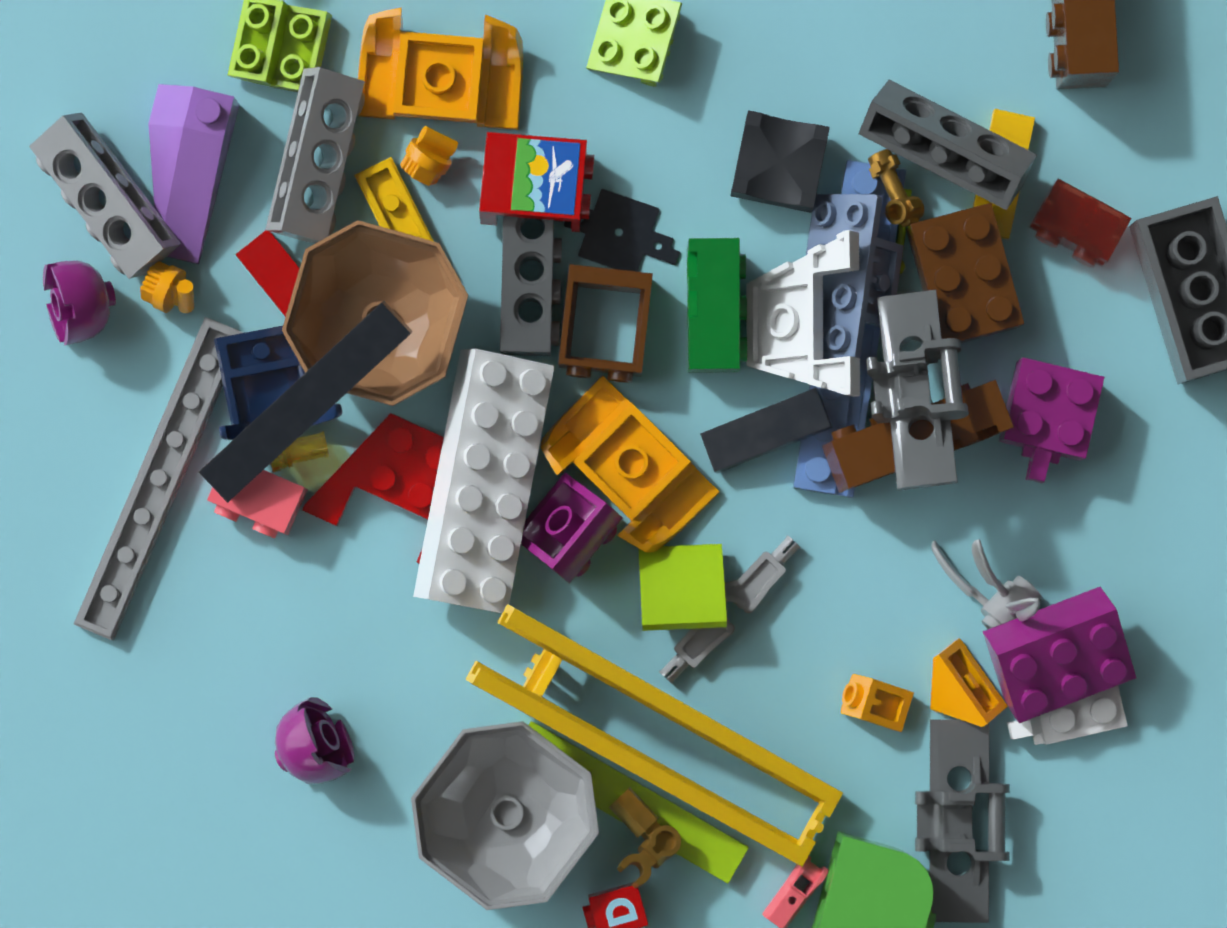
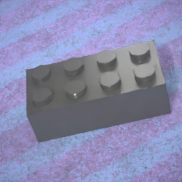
(1187, 281)

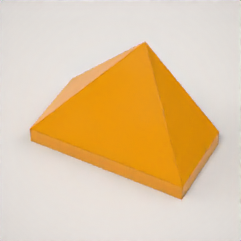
(963, 688)

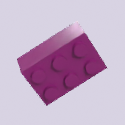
(1060, 654)

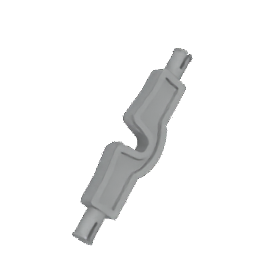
(746, 594)

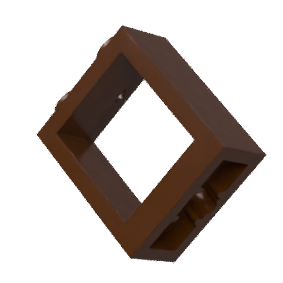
(613, 281)

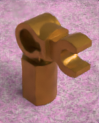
(659, 842)

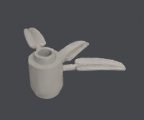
(1012, 600)

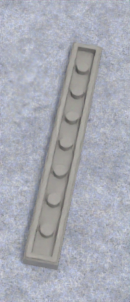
(155, 486)

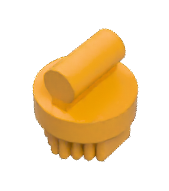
(429, 156)
(167, 287)

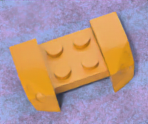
(441, 73)
(629, 464)

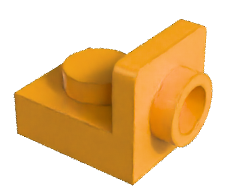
(876, 702)

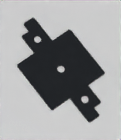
(636, 222)

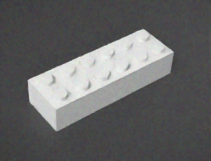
(484, 480)

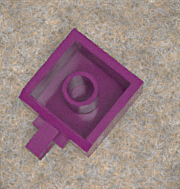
(1051, 413)

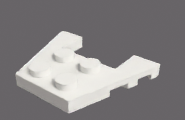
(788, 318)

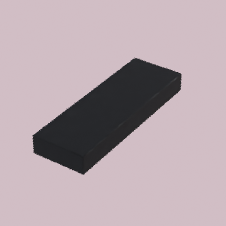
(766, 430)

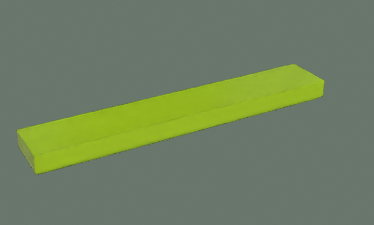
(700, 841)

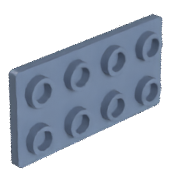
(852, 296)

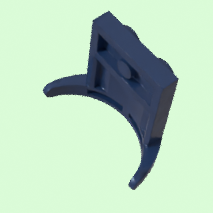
(255, 373)

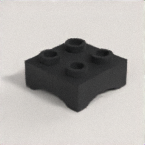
(779, 161)

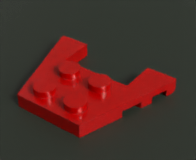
(392, 463)

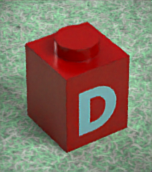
(616, 908)

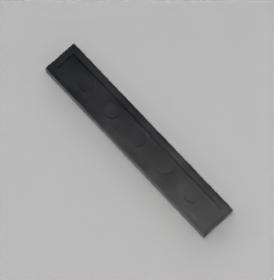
(305, 401)

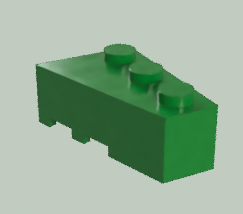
(715, 305)

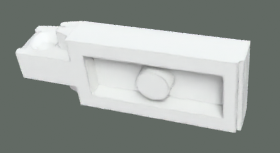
(1082, 718)

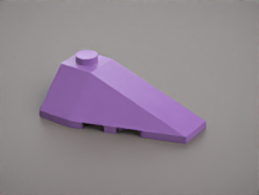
(188, 154)

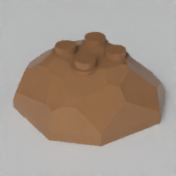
(350, 277)

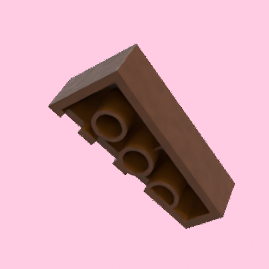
(868, 453)

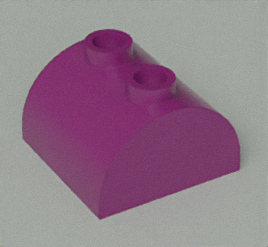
(569, 528)

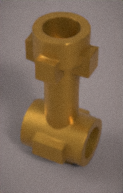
(901, 208)

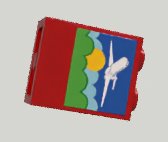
(535, 178)

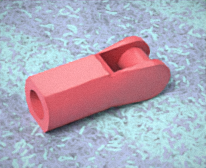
(791, 899)

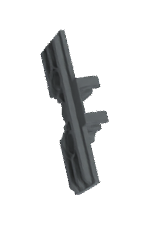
(904, 389)
(946, 821)

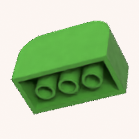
(873, 888)

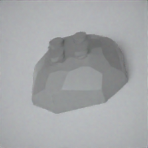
(505, 815)

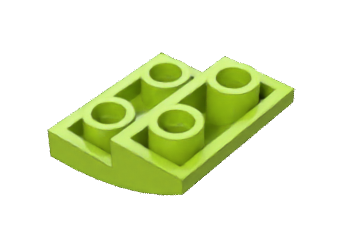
(278, 43)
(682, 587)

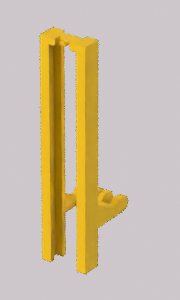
(530, 701)

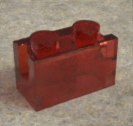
(1079, 224)

